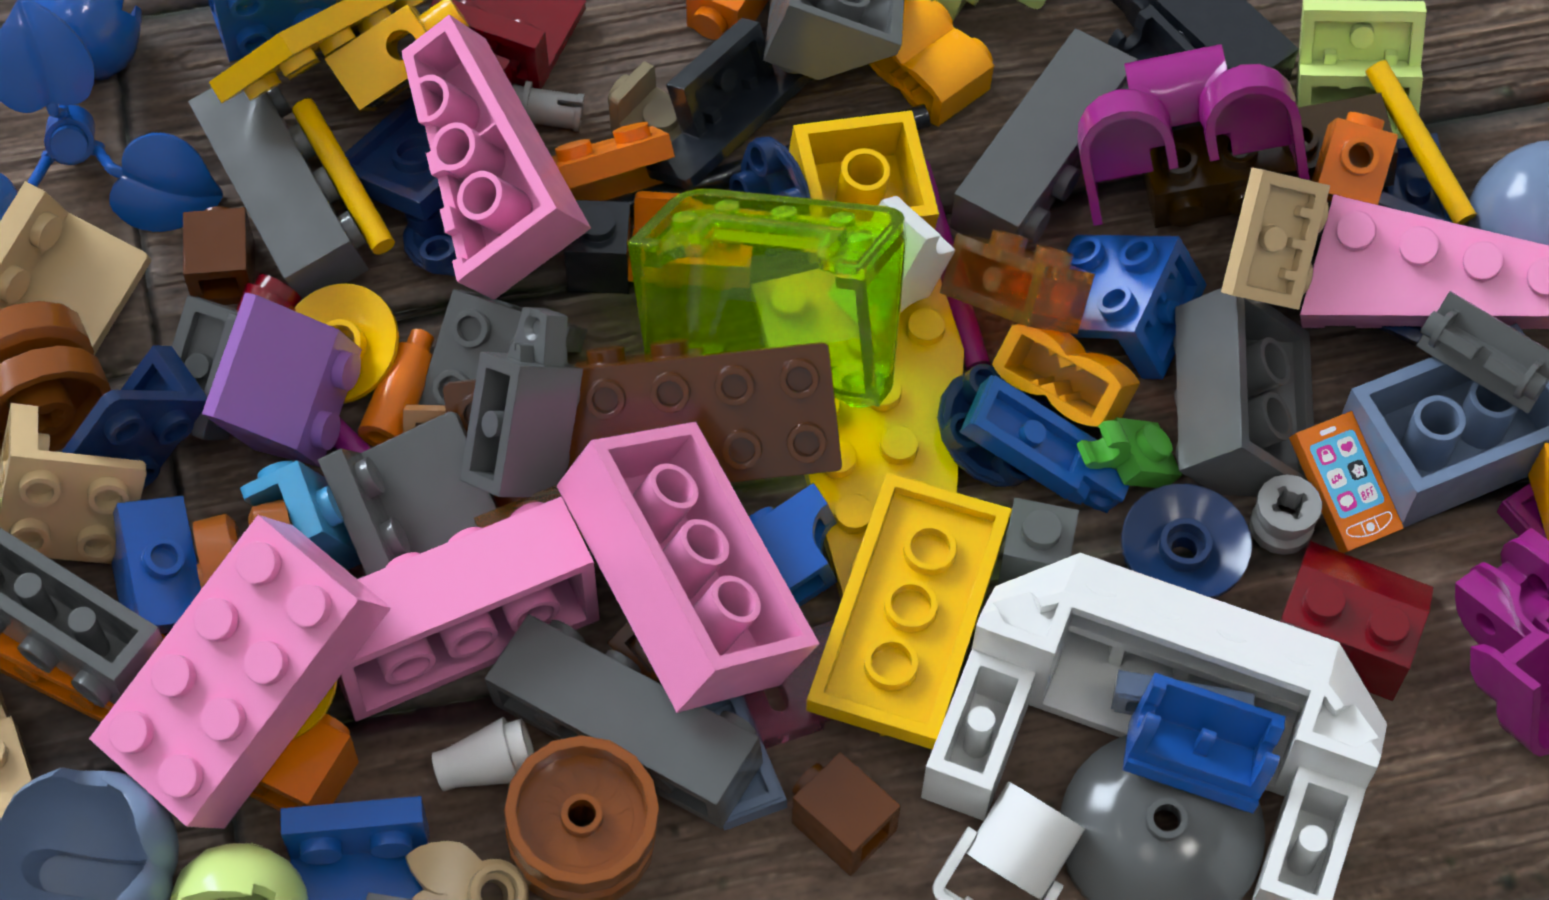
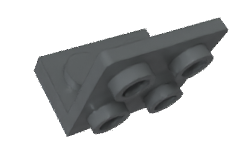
(472, 326)
(405, 492)

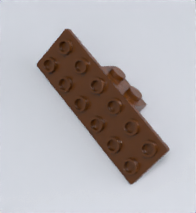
(756, 407)

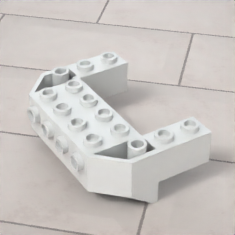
(1077, 622)

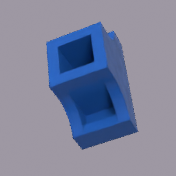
(795, 541)
(155, 559)

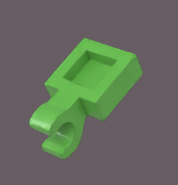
(1135, 449)

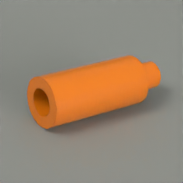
(399, 387)

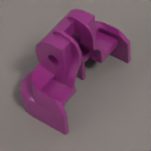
(1245, 103)
(1509, 620)

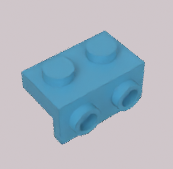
(308, 504)

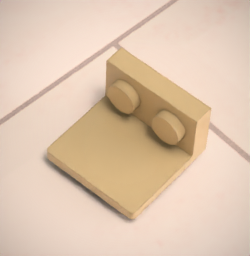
(1276, 238)
(66, 262)
(58, 498)

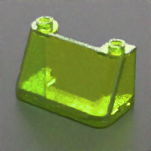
(776, 274)

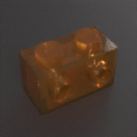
(1018, 284)

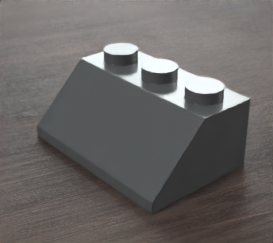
(832, 35)
(1239, 392)

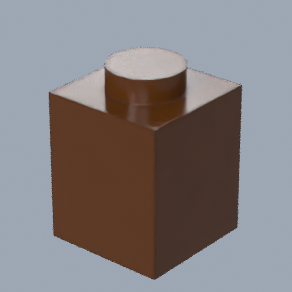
(218, 253)
(843, 812)

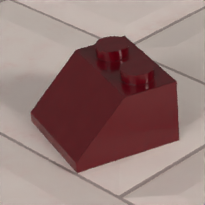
(1363, 608)

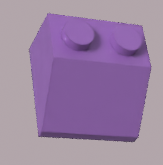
(283, 381)

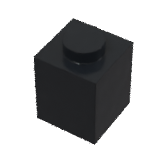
(600, 256)

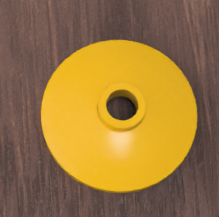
(365, 321)

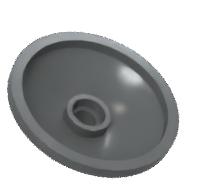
(1130, 858)

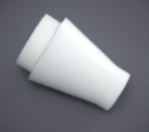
(484, 757)

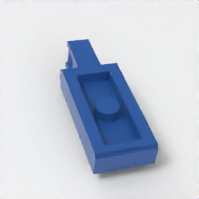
(1039, 445)

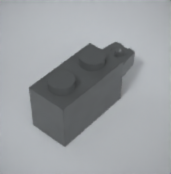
(523, 410)

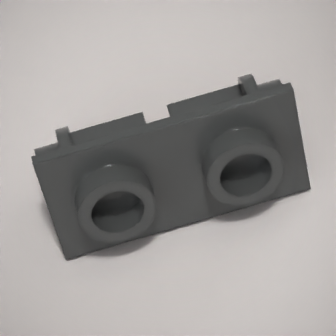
(1487, 351)

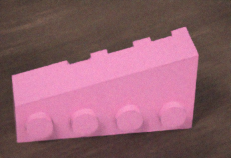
(492, 168)
(1399, 266)

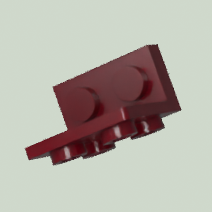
(524, 32)

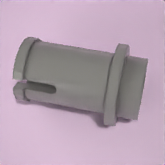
(551, 107)

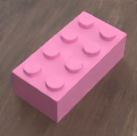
(686, 565)
(466, 602)
(239, 674)

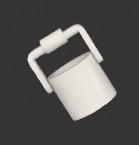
(1019, 842)

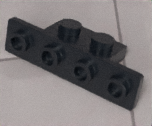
(722, 103)

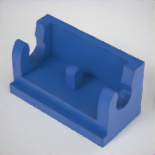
(1203, 743)

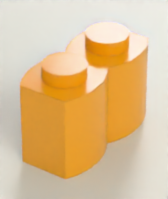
(937, 62)
(1077, 383)

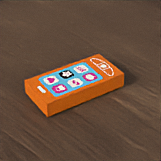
(1347, 481)

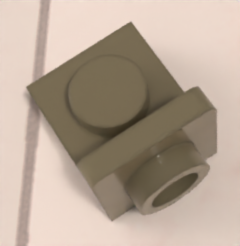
(638, 99)

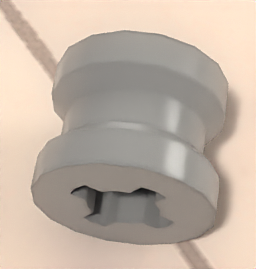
(1279, 530)

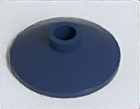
(1193, 520)

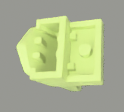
(1350, 36)

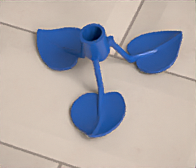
(51, 66)

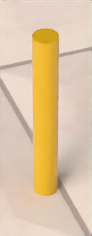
(1421, 143)
(343, 176)

